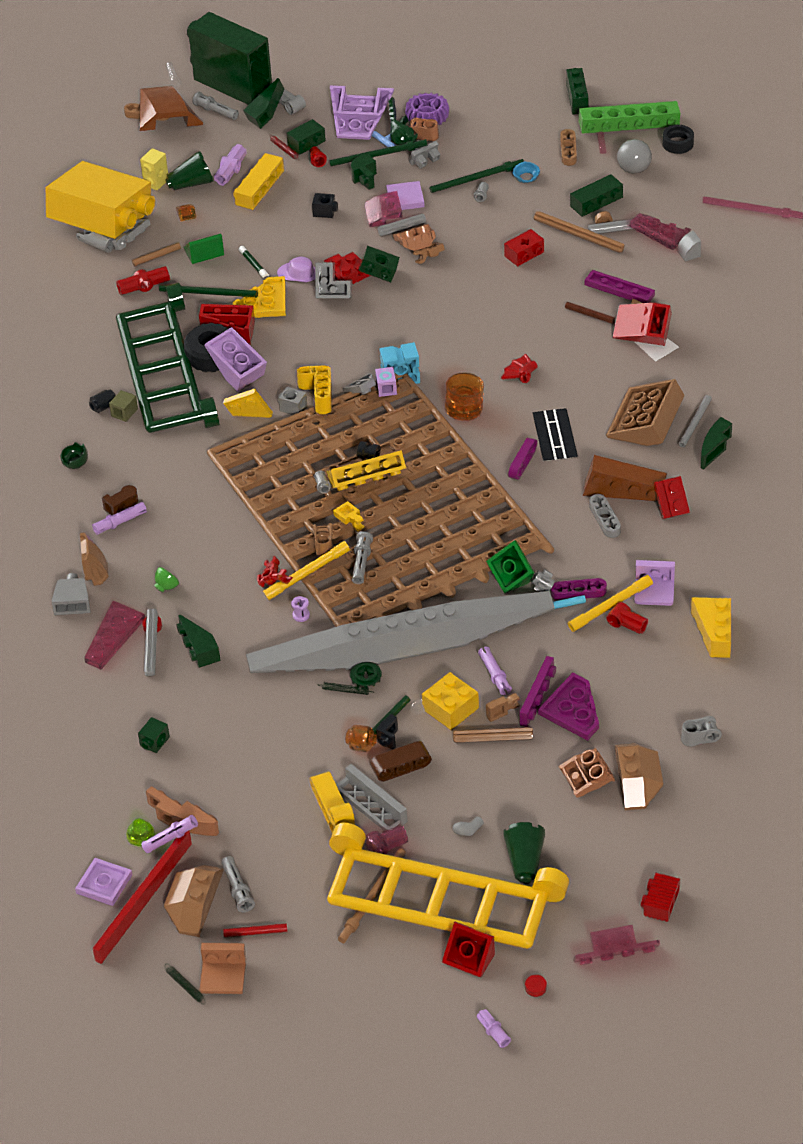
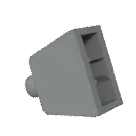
(70, 596)

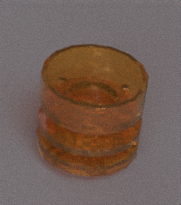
(464, 396)

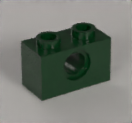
(379, 264)

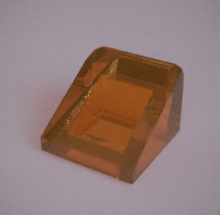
(186, 212)

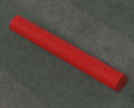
(255, 930)

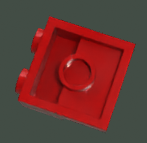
(347, 267)

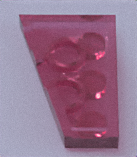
(663, 233)

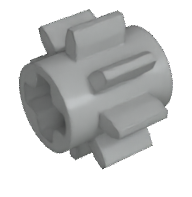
(542, 581)

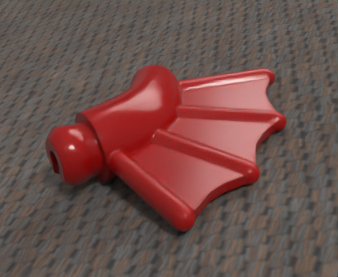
(520, 368)

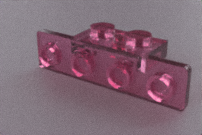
(614, 942)

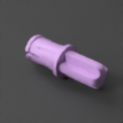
(493, 1028)

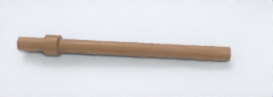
(353, 923)

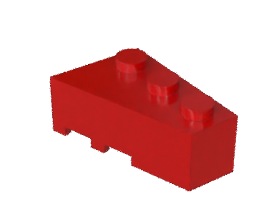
(238, 317)

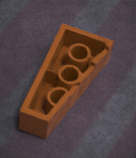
(621, 480)

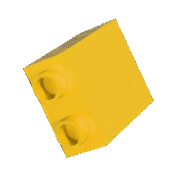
(99, 199)

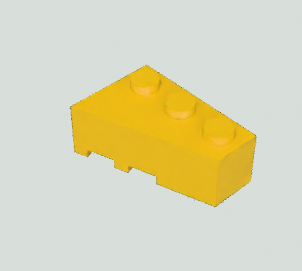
(714, 623)

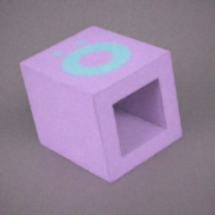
(386, 381)

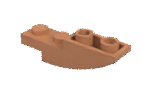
(171, 811)

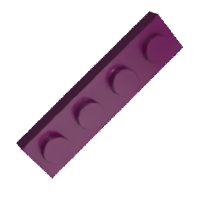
(619, 287)
(536, 692)

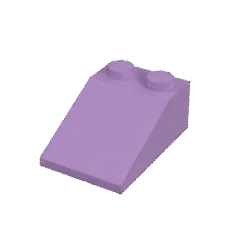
(236, 359)

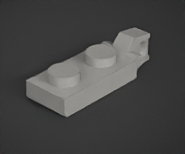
(130, 234)

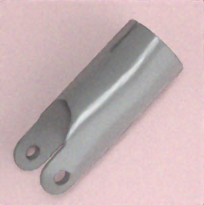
(96, 240)

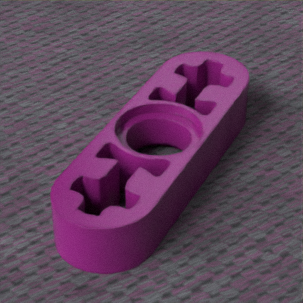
(522, 458)
(584, 583)

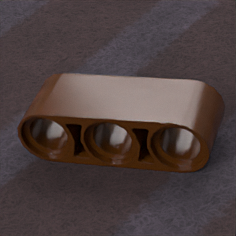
(400, 761)

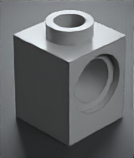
(292, 401)

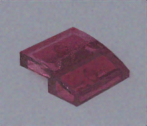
(383, 208)

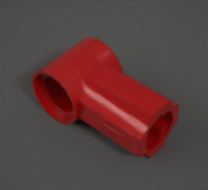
(623, 616)

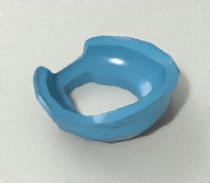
(526, 167)

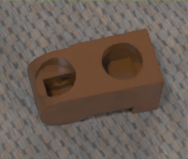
(120, 501)

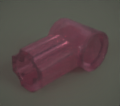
(386, 840)

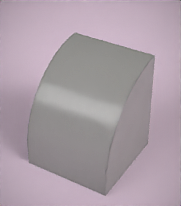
(690, 246)

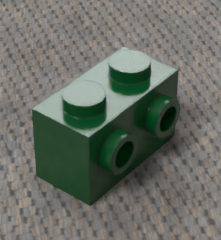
(306, 136)

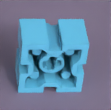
(402, 360)

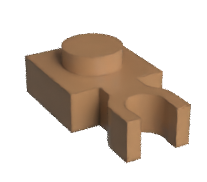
(499, 707)

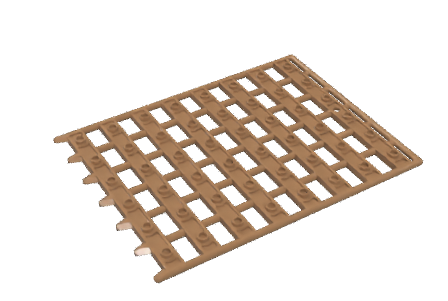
(386, 511)

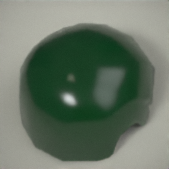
(74, 456)

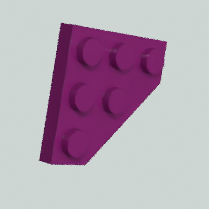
(572, 707)

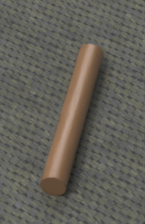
(156, 254)

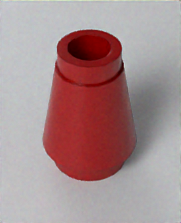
(318, 158)

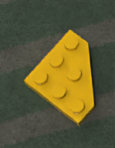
(270, 299)

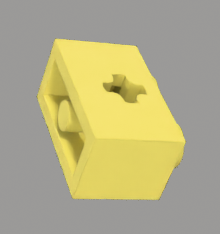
(154, 168)

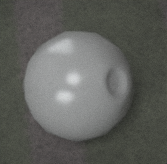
(634, 156)

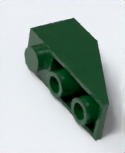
(264, 106)
(199, 641)

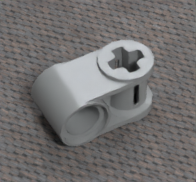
(699, 731)

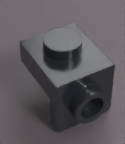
(386, 732)

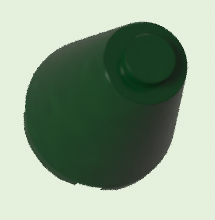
(190, 173)
(524, 849)

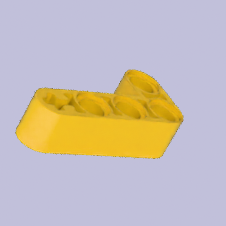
(320, 380)
(330, 800)

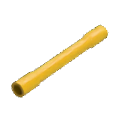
(334, 553)
(583, 619)

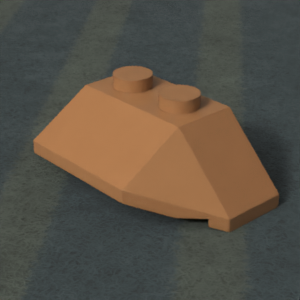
(638, 774)
(192, 898)

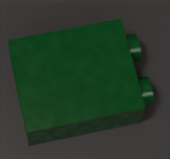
(229, 57)

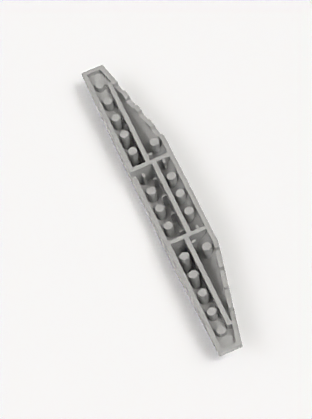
(401, 634)

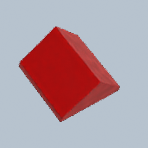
(469, 949)

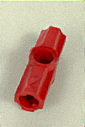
(143, 280)

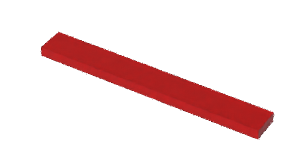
(141, 897)

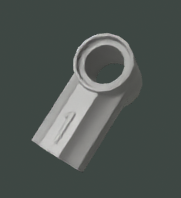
(292, 103)

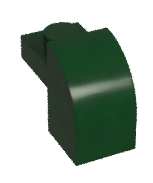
(363, 170)

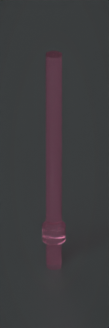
(785, 212)

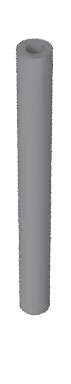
(695, 420)

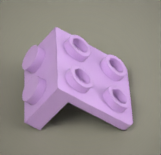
(663, 577)

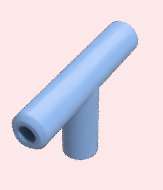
(384, 140)

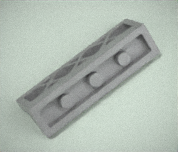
(376, 799)

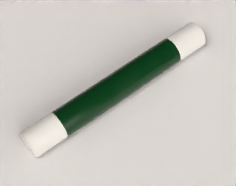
(253, 262)

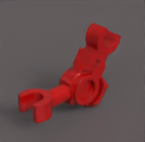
(271, 575)

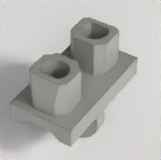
(420, 154)

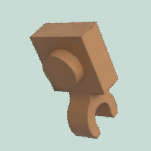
(431, 251)

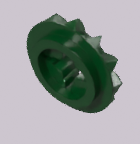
(358, 671)

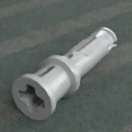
(210, 104)
(358, 574)
(239, 890)

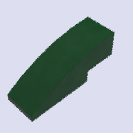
(715, 441)

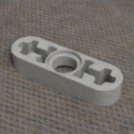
(604, 522)

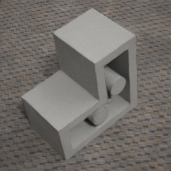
(327, 286)

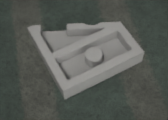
(361, 385)

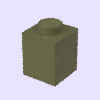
(123, 406)

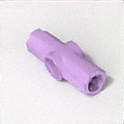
(230, 165)

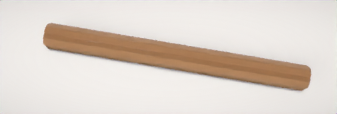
(579, 231)

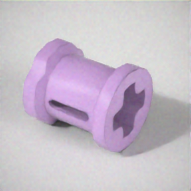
(301, 608)

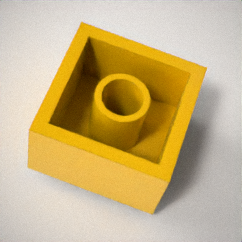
(450, 700)

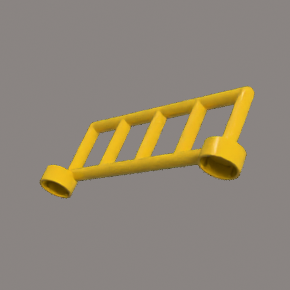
(348, 841)

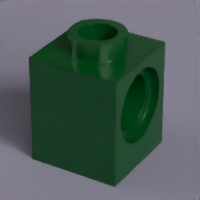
(153, 735)

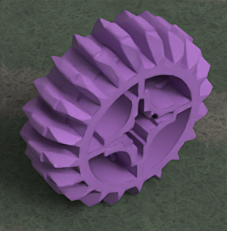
(427, 107)

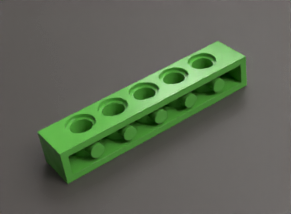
(629, 117)

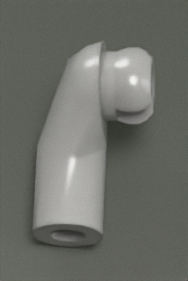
(467, 828)

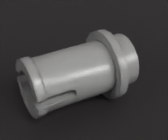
(480, 194)
(323, 484)

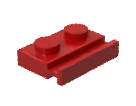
(671, 497)

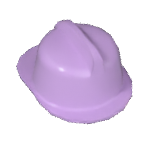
(298, 269)

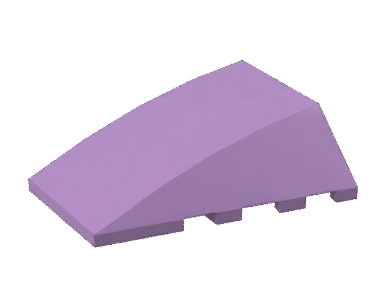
(357, 114)

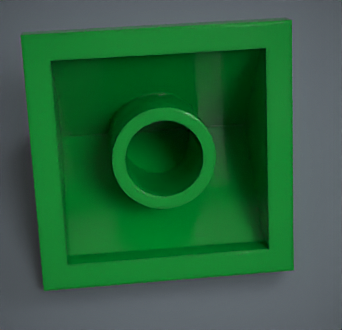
(205, 249)
(511, 567)

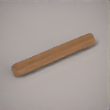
(493, 734)

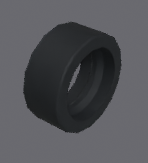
(678, 147)

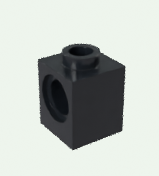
(324, 205)

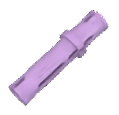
(113, 521)
(497, 675)
(176, 830)

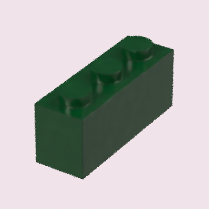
(576, 89)
(596, 195)

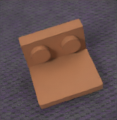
(223, 968)

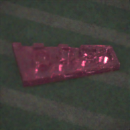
(112, 634)

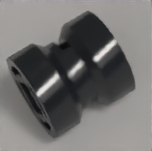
(367, 451)

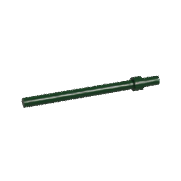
(410, 146)
(507, 167)
(215, 291)

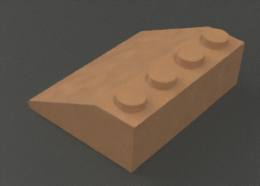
(647, 413)

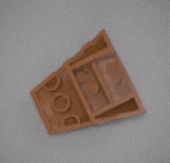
(164, 103)

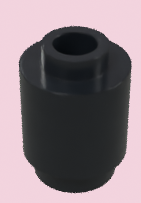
(101, 400)

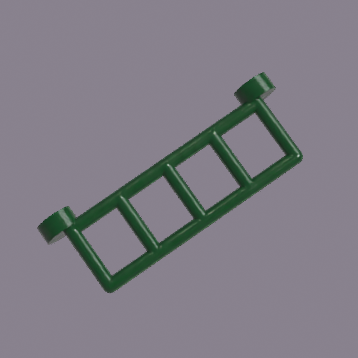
(202, 409)

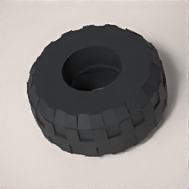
(195, 346)

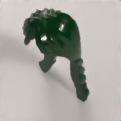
(399, 131)

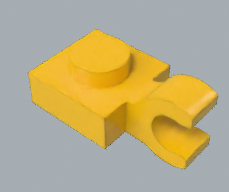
(349, 513)

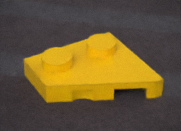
(248, 405)

